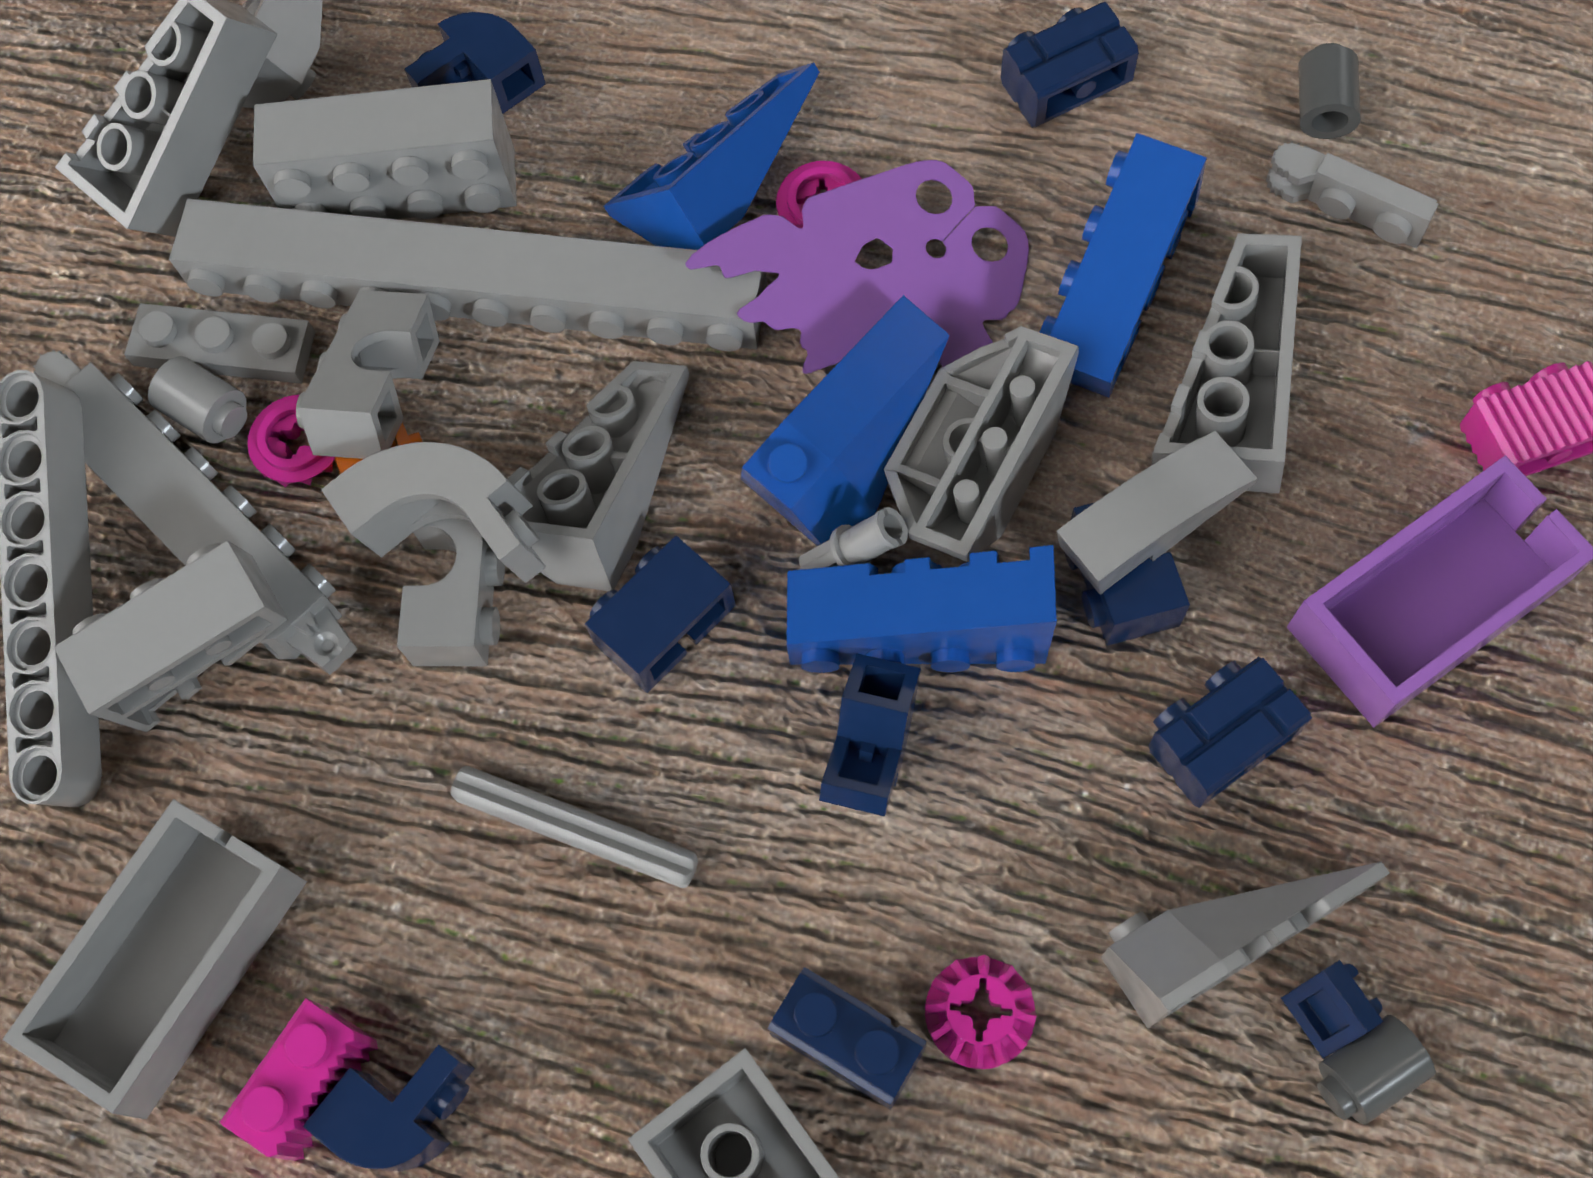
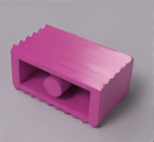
(1536, 422)
(295, 1080)

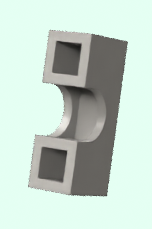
(352, 396)
(456, 616)

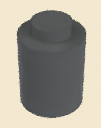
(1329, 91)
(1374, 1071)

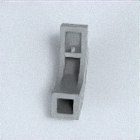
(428, 482)

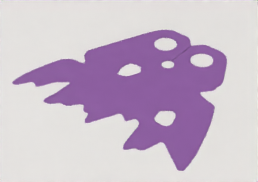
(840, 301)

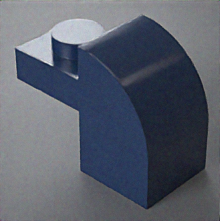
(481, 49)
(871, 734)
(388, 1132)

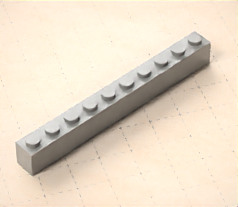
(465, 272)

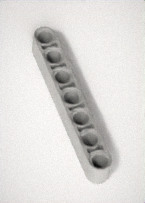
(44, 590)

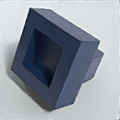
(1333, 1008)

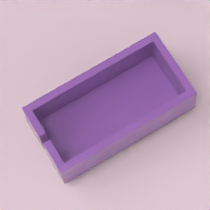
(1438, 591)

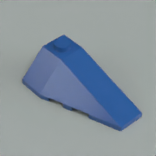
(719, 174)
(833, 448)

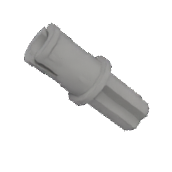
(859, 542)

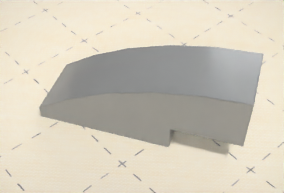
(1154, 510)

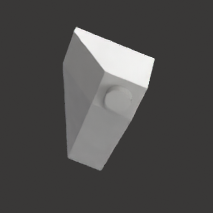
(289, 61)
(602, 476)
(1201, 944)

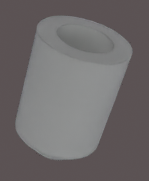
(198, 400)

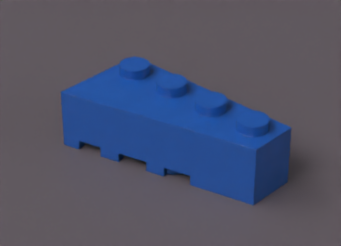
(1124, 261)
(925, 613)

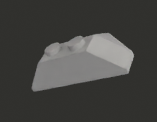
(980, 440)

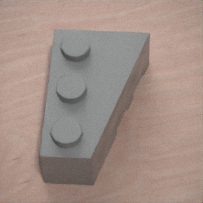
(169, 635)

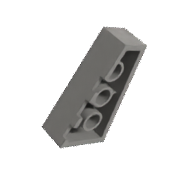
(171, 115)
(1243, 360)

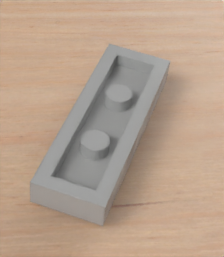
(222, 342)

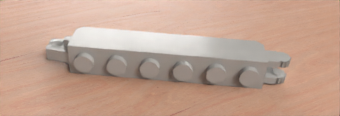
(188, 512)

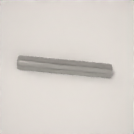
(575, 826)

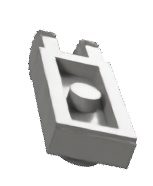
(1351, 192)

